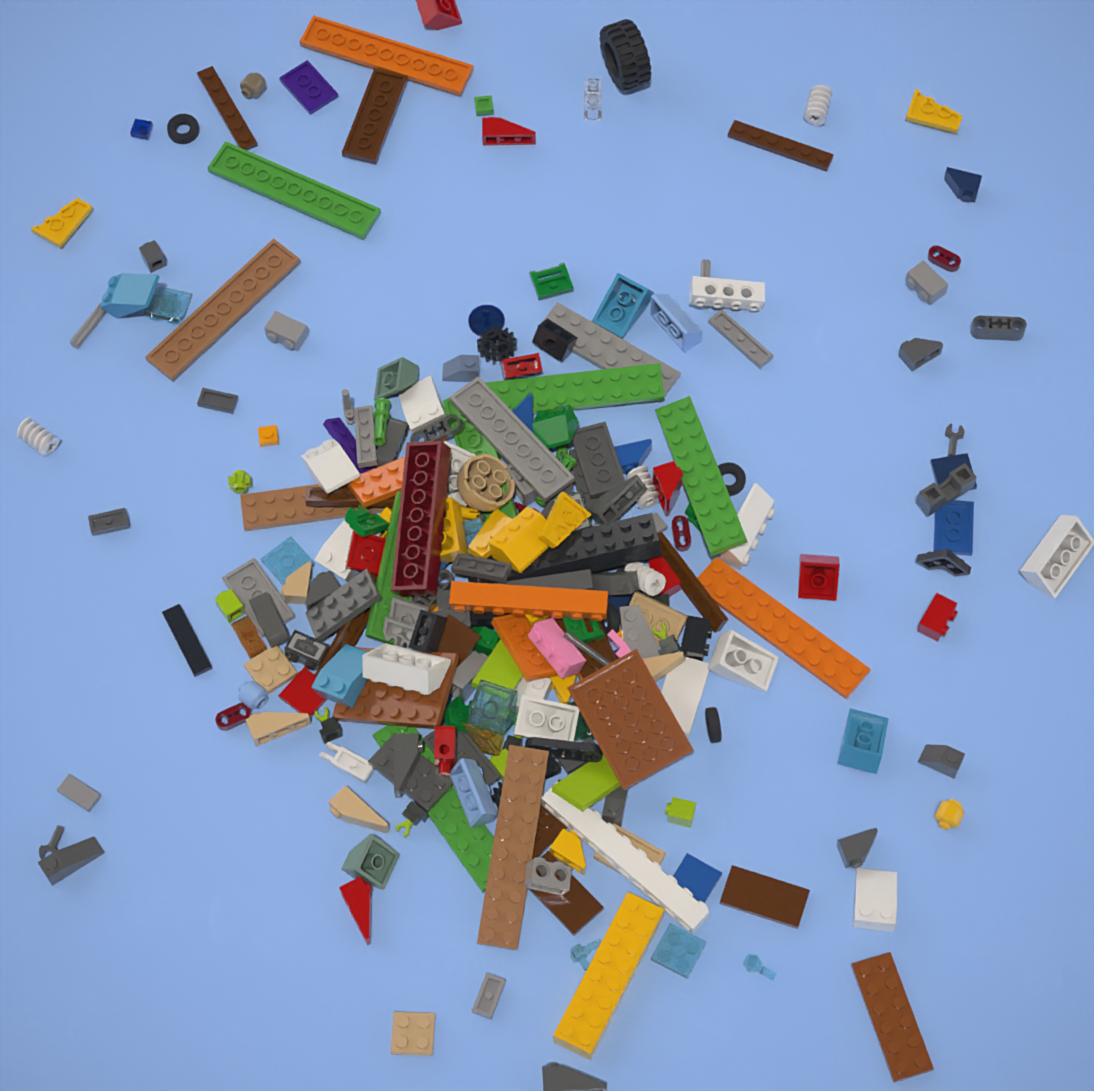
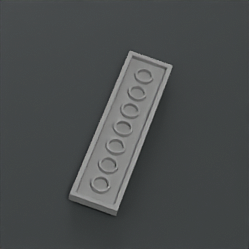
(605, 348)
(512, 439)

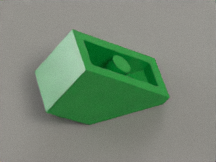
(487, 641)

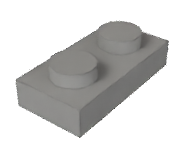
(488, 996)

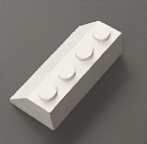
(753, 519)
(1058, 555)
(405, 668)

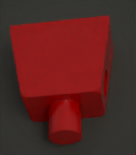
(445, 749)

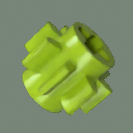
(239, 481)

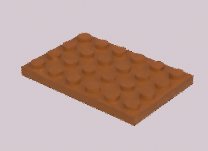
(397, 706)
(630, 719)

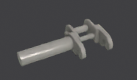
(347, 407)

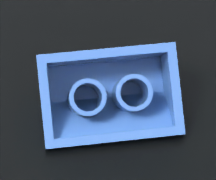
(675, 321)
(473, 793)

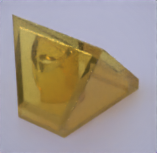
(487, 741)

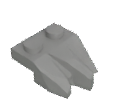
(402, 621)

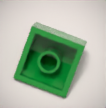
(555, 426)

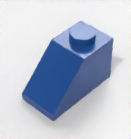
(524, 411)
(633, 454)

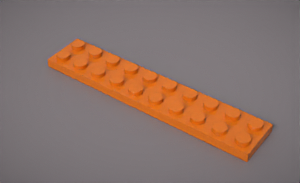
(387, 55)
(783, 628)

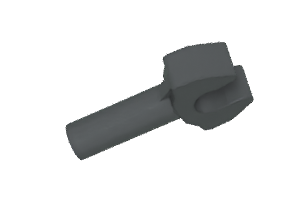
(953, 438)
(51, 847)

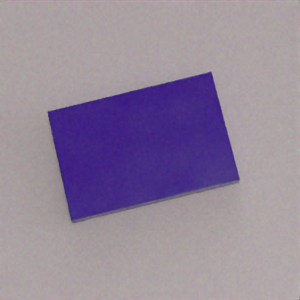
(308, 87)

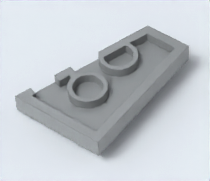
(637, 632)

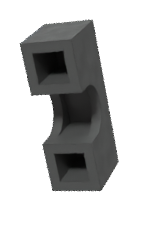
(958, 483)

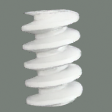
(818, 105)
(36, 437)
(648, 498)
(649, 580)

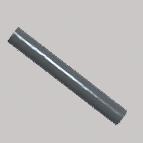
(586, 648)

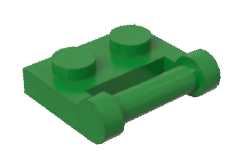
(552, 285)
(579, 629)

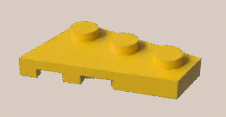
(929, 113)
(63, 224)
(562, 520)
(496, 522)

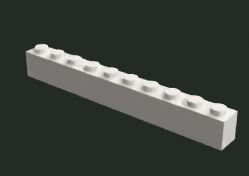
(629, 862)

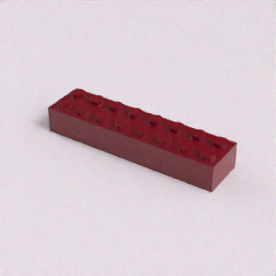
(421, 519)

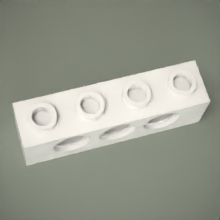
(734, 288)

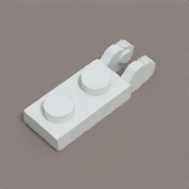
(348, 762)

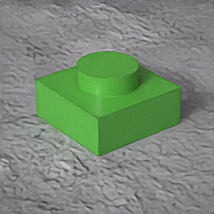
(483, 105)

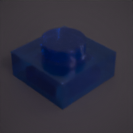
(141, 129)

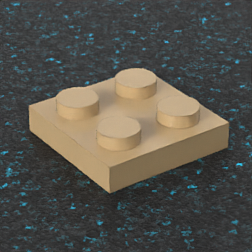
(270, 669)
(413, 1033)

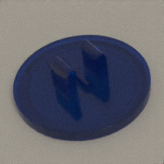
(485, 317)

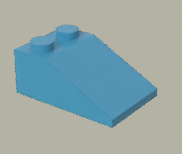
(128, 293)
(622, 305)
(342, 677)
(863, 741)

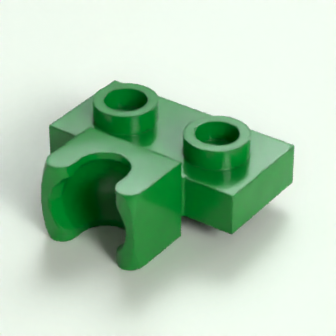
(364, 523)
(457, 713)

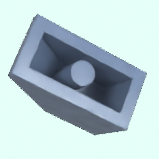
(461, 368)

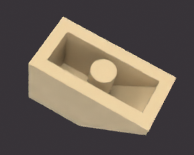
(298, 584)

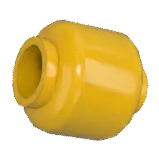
(949, 814)

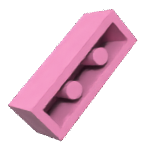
(556, 649)

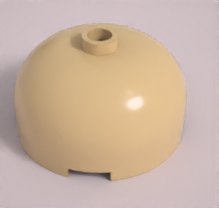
(481, 481)

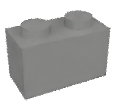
(926, 283)
(286, 331)

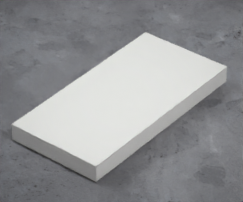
(684, 691)

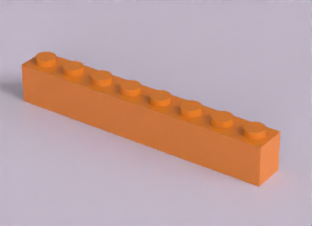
(528, 600)

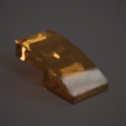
(248, 636)

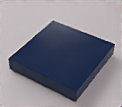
(943, 466)

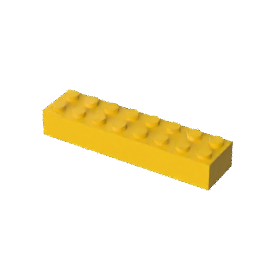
(608, 976)

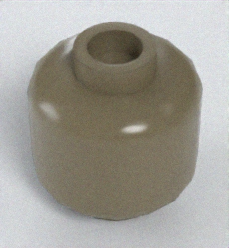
(252, 85)

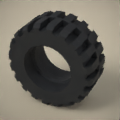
(625, 54)

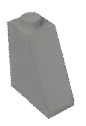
(465, 674)

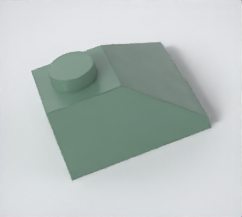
(395, 377)
(371, 861)

